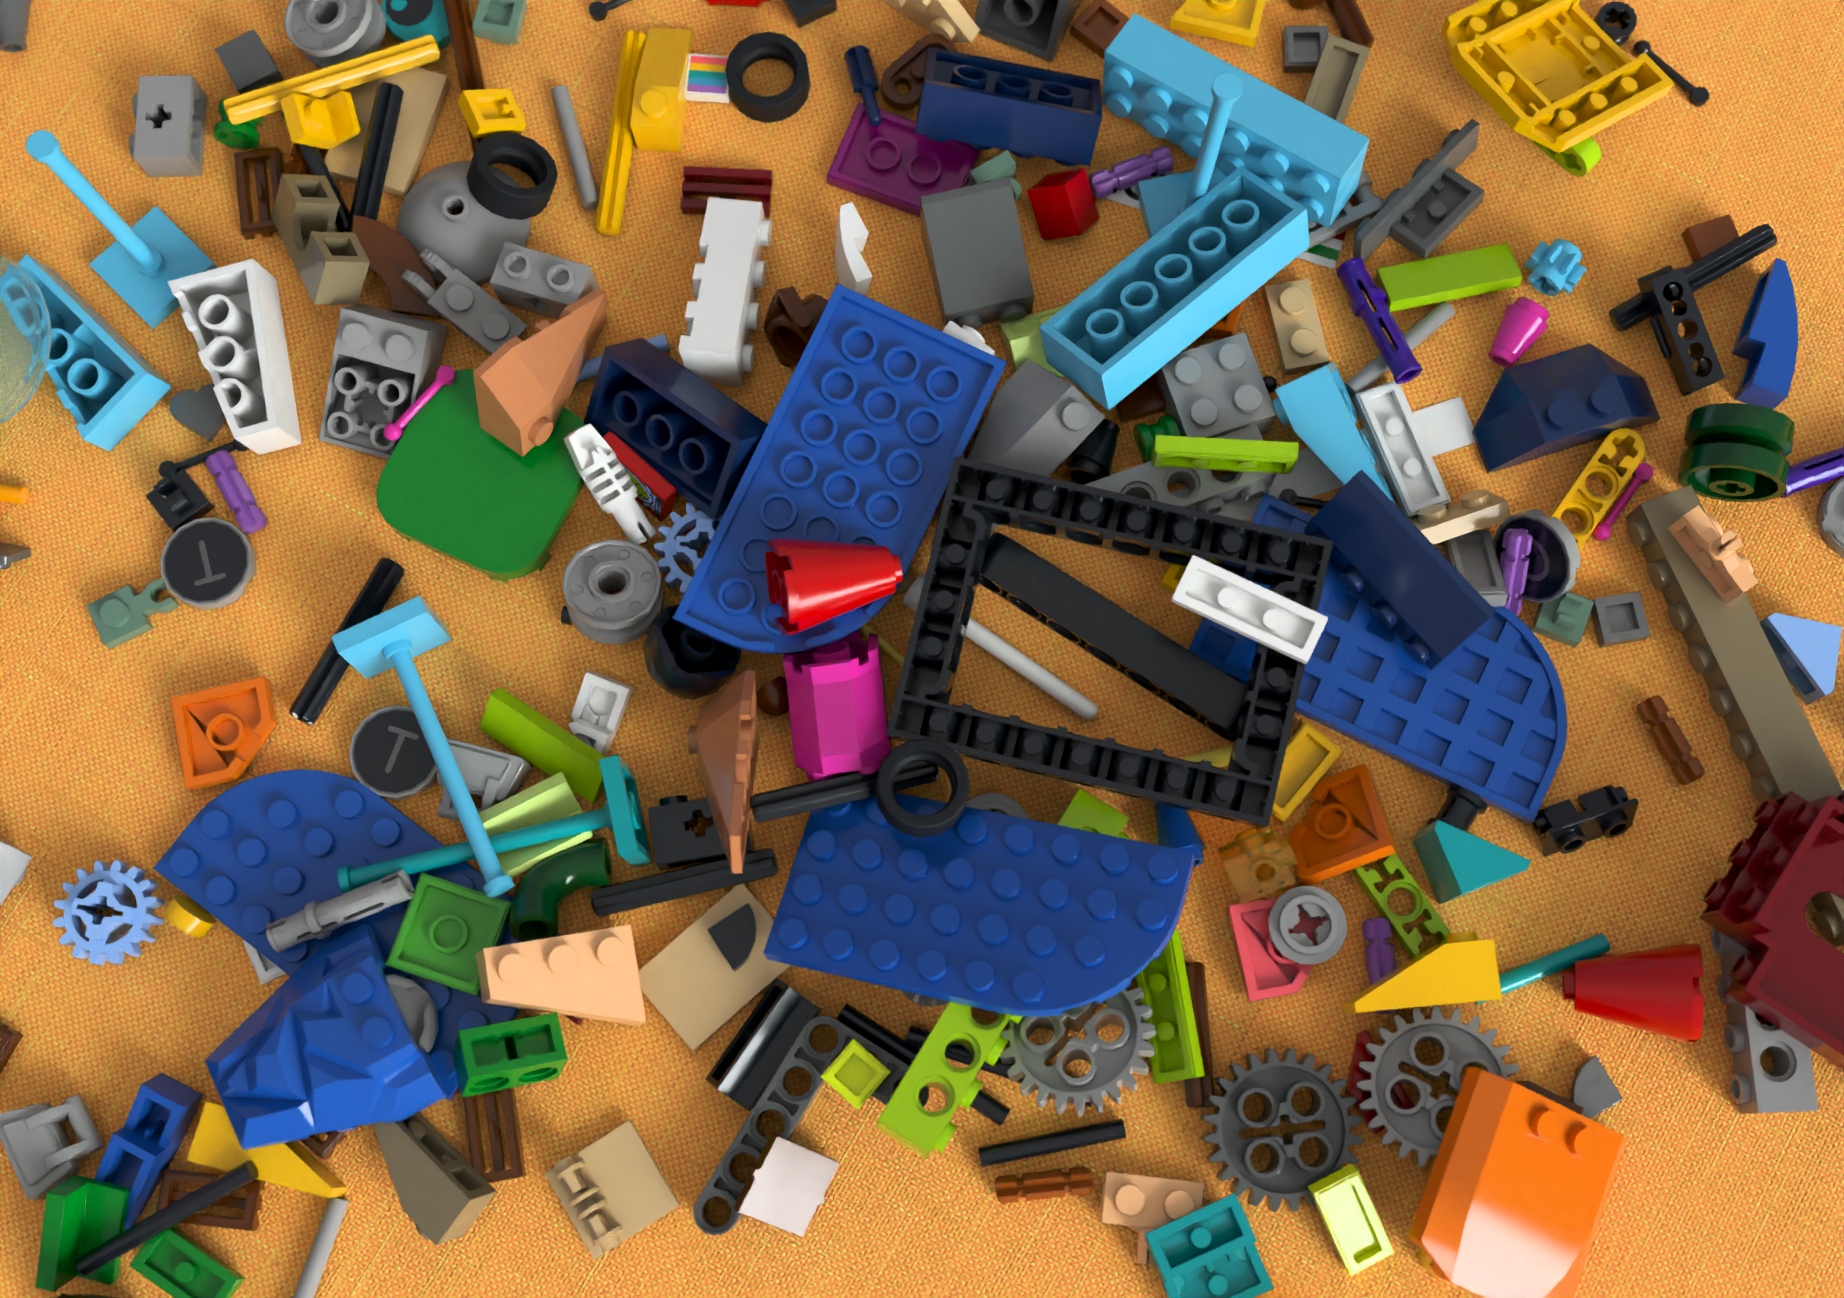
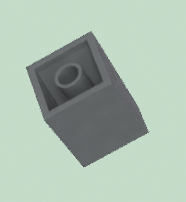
(1027, 24)
(976, 254)

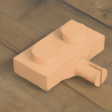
(1714, 553)
(1146, 1204)

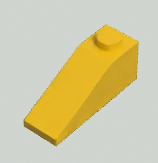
(660, 90)
(1439, 975)
(279, 1164)

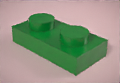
(185, 1267)

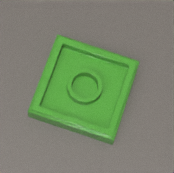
(446, 930)

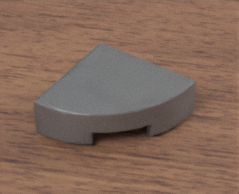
(1593, 1088)

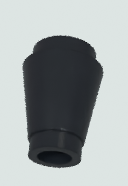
(1095, 455)

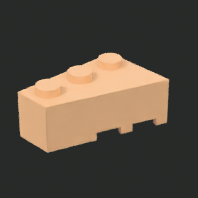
(567, 974)

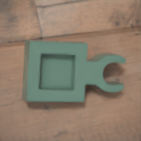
(125, 612)

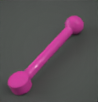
(445, 376)
(1640, 475)

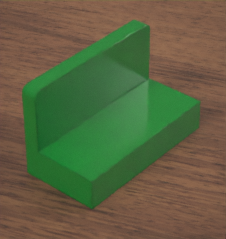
(76, 1220)

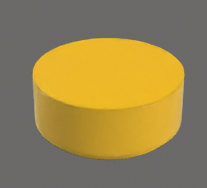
(189, 916)

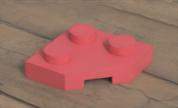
(1260, 962)

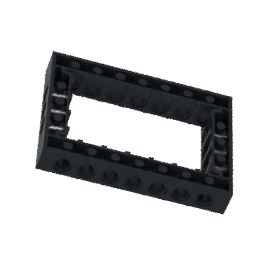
(990, 494)

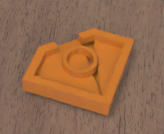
(222, 730)
(1341, 827)

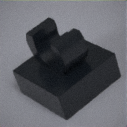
(179, 500)

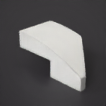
(849, 242)
(599, 710)

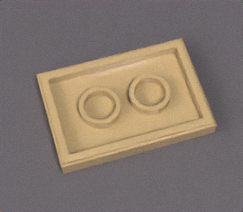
(418, 114)
(694, 981)

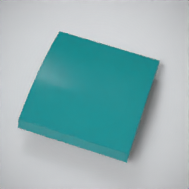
(1209, 1254)

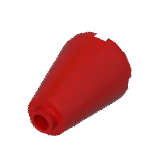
(826, 579)
(1642, 990)

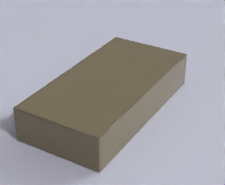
(1336, 77)

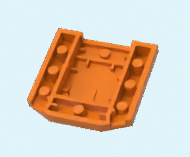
(1515, 1192)

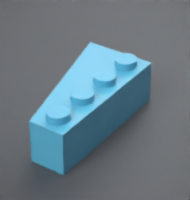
(93, 365)

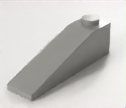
(1034, 423)

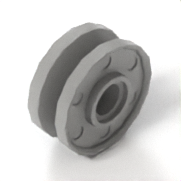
(335, 29)
(608, 567)

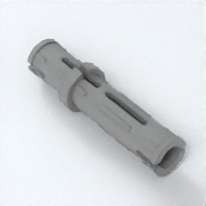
(321, 918)

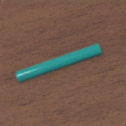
(1552, 963)

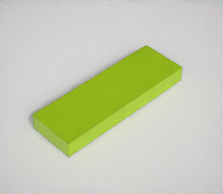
(1449, 277)
(1224, 454)
(543, 743)
(1168, 993)

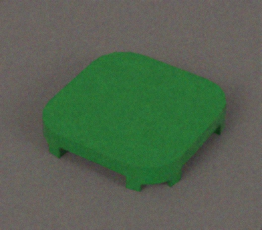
(472, 493)

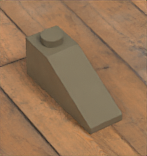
(432, 1179)

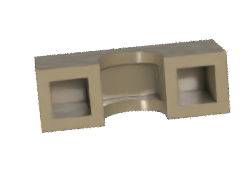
(326, 260)

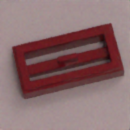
(724, 178)

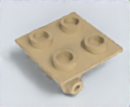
(612, 1189)

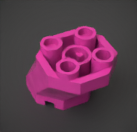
(838, 707)

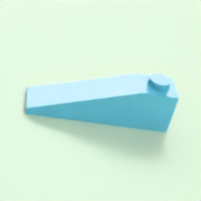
(1325, 421)

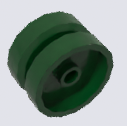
(1737, 452)

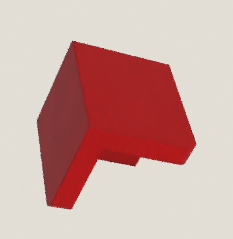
(1063, 204)

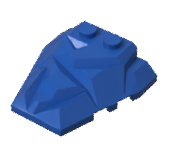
(324, 1052)

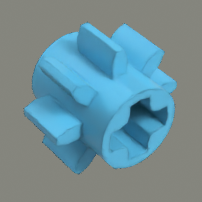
(1555, 267)

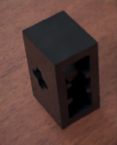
(675, 842)

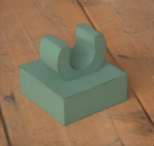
(500, 20)
(995, 169)
(1563, 618)

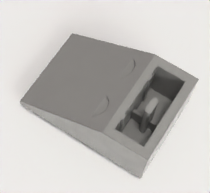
(376, 374)

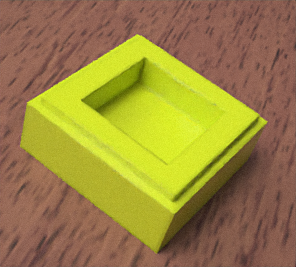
(855, 1074)

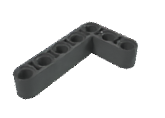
(793, 1108)

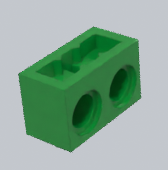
(509, 1054)

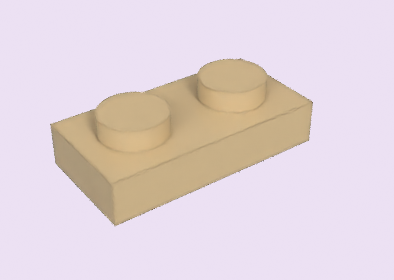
(1295, 326)
(1472, 513)

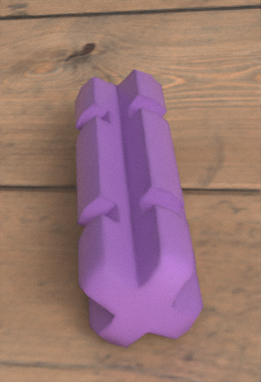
(1131, 171)
(236, 492)
(1515, 565)
(1379, 954)

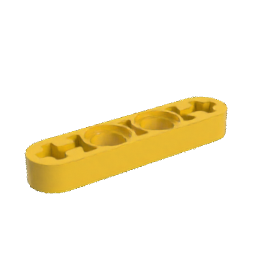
(1592, 507)

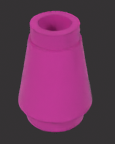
(1518, 330)

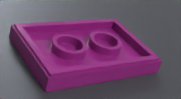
(896, 163)

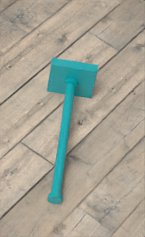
(620, 813)

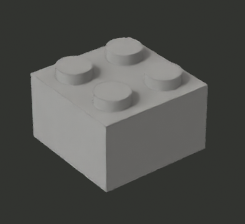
(1216, 389)

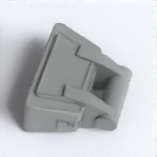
(486, 774)
(41, 1146)

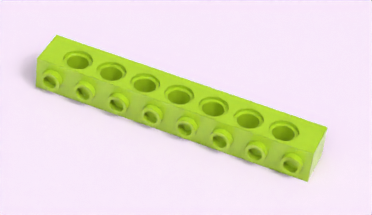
(904, 1116)

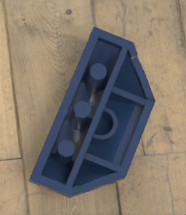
(1559, 406)

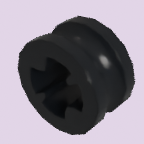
(1614, 12)

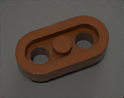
(909, 71)

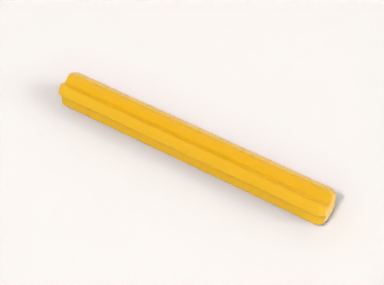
(333, 78)
(620, 138)

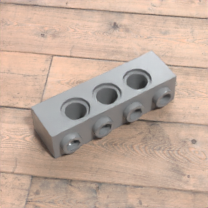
(1206, 492)
(1792, 1079)

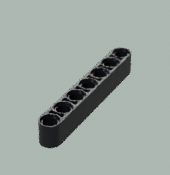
(1113, 635)

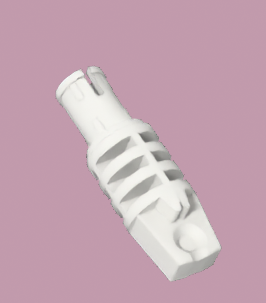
(608, 482)

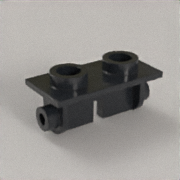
(1604, 814)

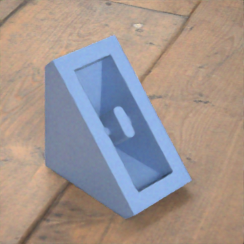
(1805, 652)

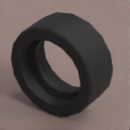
(761, 47)
(522, 154)
(931, 752)

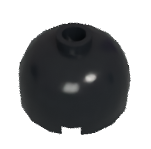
(687, 660)

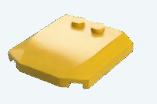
(1549, 68)

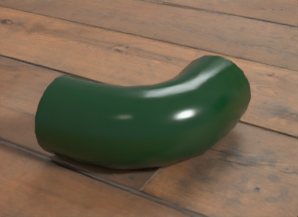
(551, 880)

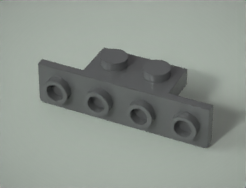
(1429, 204)

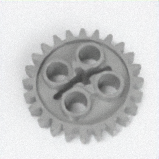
(1460, 1048)
(1109, 1061)

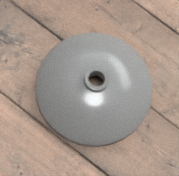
(465, 240)

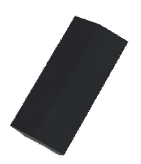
(762, 1044)

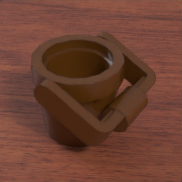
(792, 323)

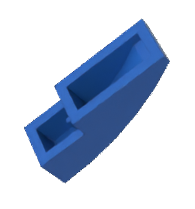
(1769, 339)
(148, 1140)

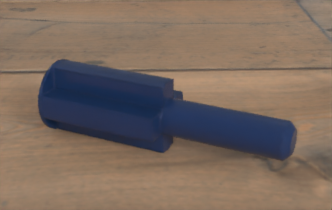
(864, 80)

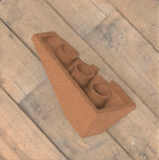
(530, 380)
(727, 760)

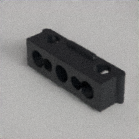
(1666, 324)

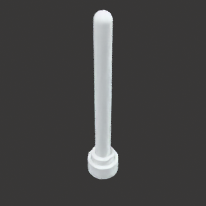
(1015, 660)

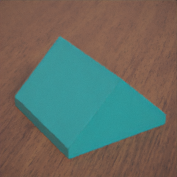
(1462, 862)

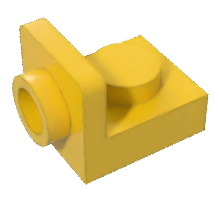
(491, 112)
(320, 121)

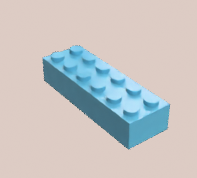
(1286, 143)
(1175, 286)

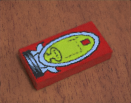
(653, 490)

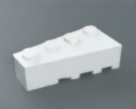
(726, 291)
(244, 348)

